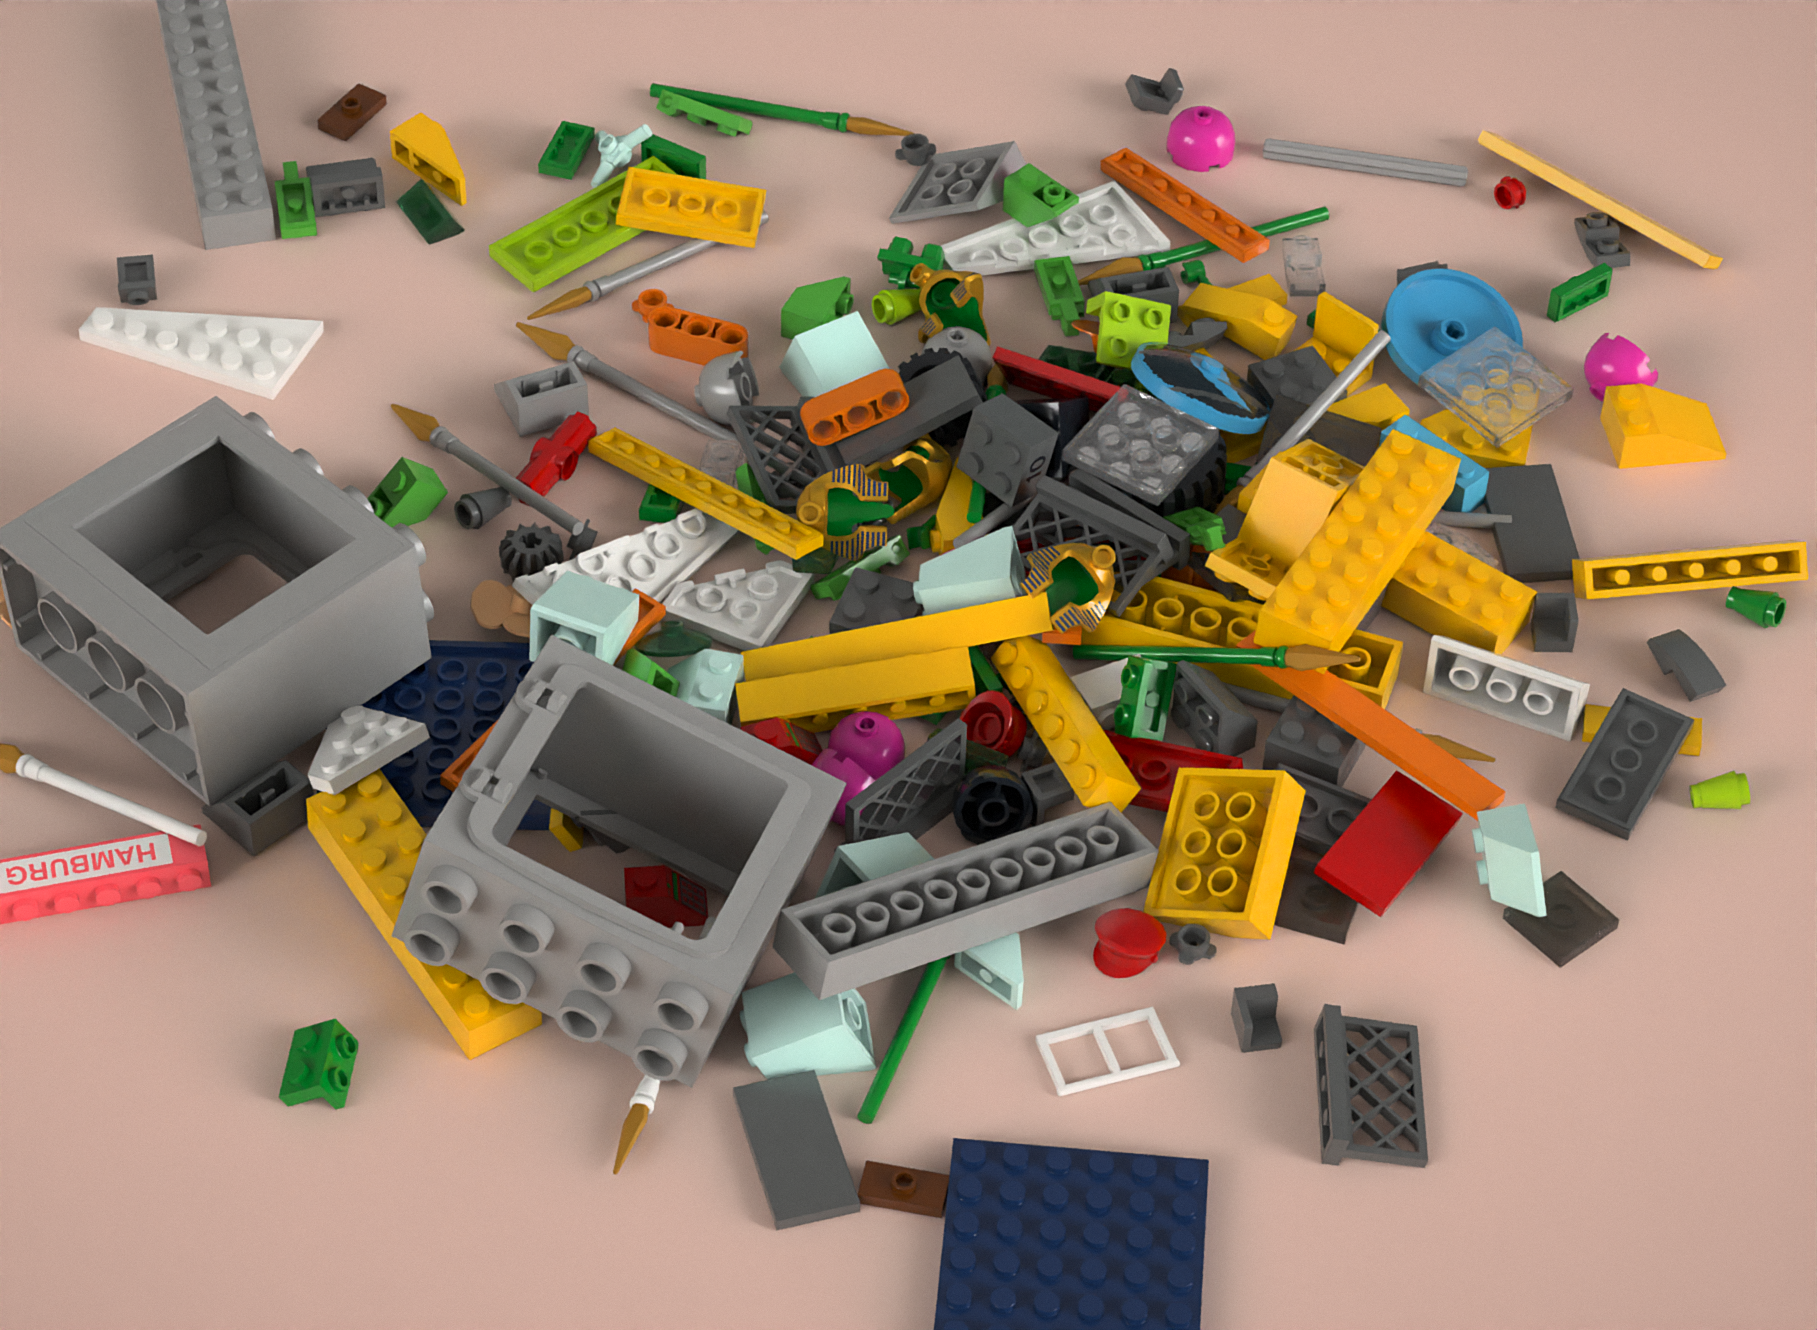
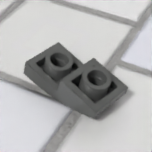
(1601, 240)
(1200, 334)
(1690, 664)

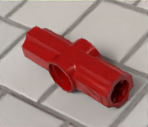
(558, 455)

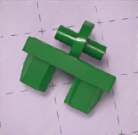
(899, 262)

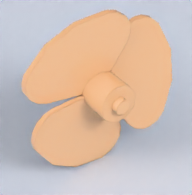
(501, 606)

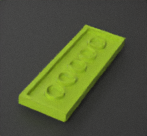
(568, 234)

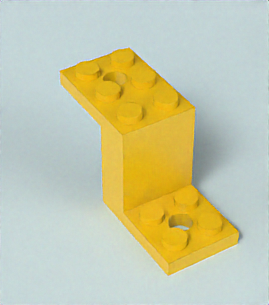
(1286, 513)

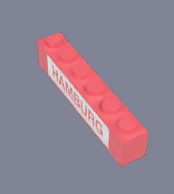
(99, 875)

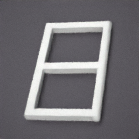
(1098, 1028)

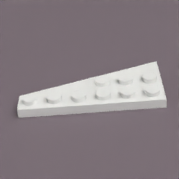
(1097, 228)
(226, 349)
(645, 561)

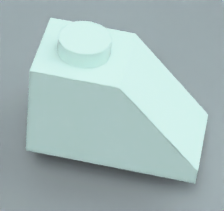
(996, 967)

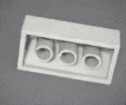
(1505, 687)

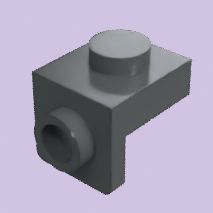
(1155, 95)
(136, 279)

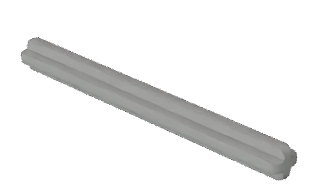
(1365, 162)

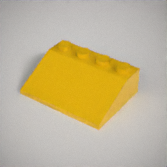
(1225, 850)

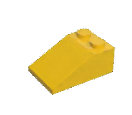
(1658, 427)

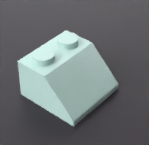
(709, 682)
(1510, 858)

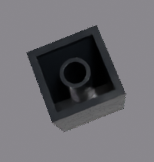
(1064, 416)

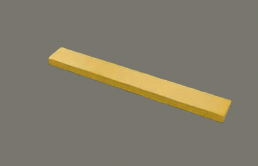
(1600, 200)
(706, 493)
(915, 635)

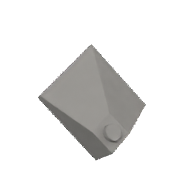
(959, 182)

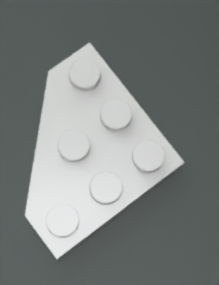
(739, 605)
(360, 745)

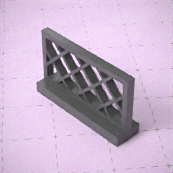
(814, 457)
(1099, 490)
(1105, 524)
(924, 801)
(1335, 1094)

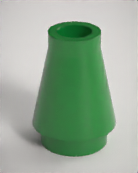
(1759, 606)

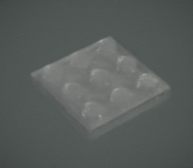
(1495, 386)
(1140, 444)

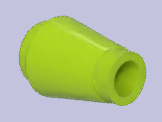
(895, 305)
(1721, 792)

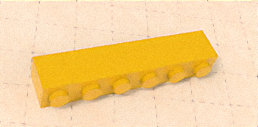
(1690, 569)
(891, 687)
(1065, 723)

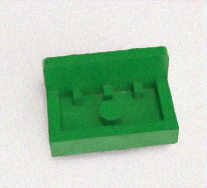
(1144, 698)
(319, 1064)

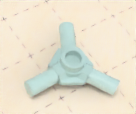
(616, 151)

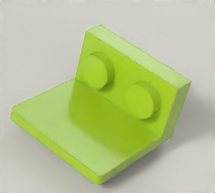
(1126, 325)

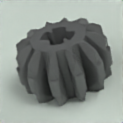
(529, 550)

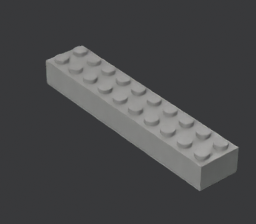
(216, 123)
(963, 900)

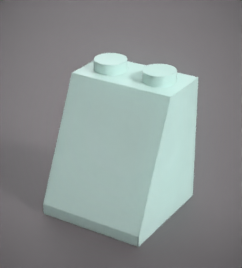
(831, 356)
(972, 574)
(584, 615)
(870, 860)
(799, 1033)

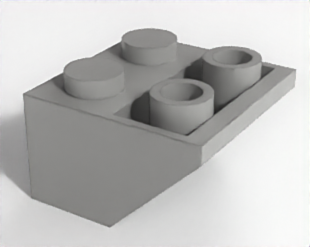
(544, 398)

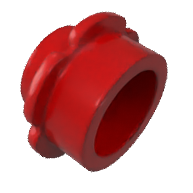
(1510, 193)

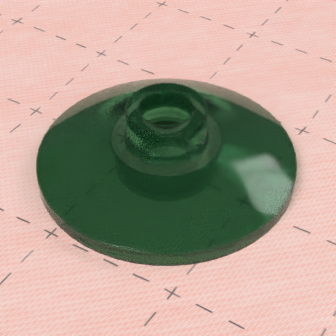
(673, 641)

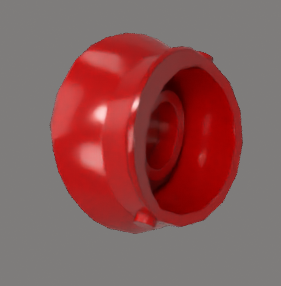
(994, 722)
(1127, 942)

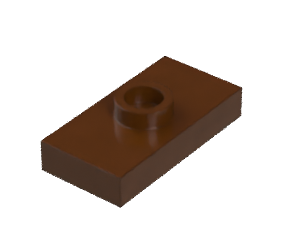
(352, 112)
(903, 1189)

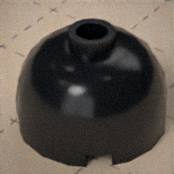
(991, 804)

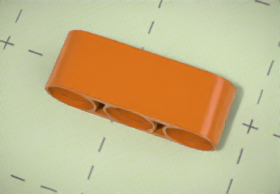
(693, 335)
(871, 405)

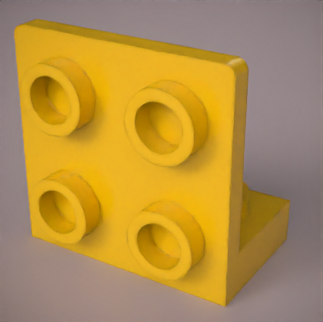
(1340, 337)

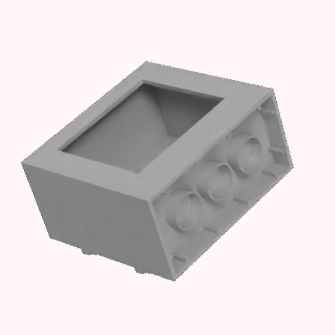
(106, 554)
(682, 795)

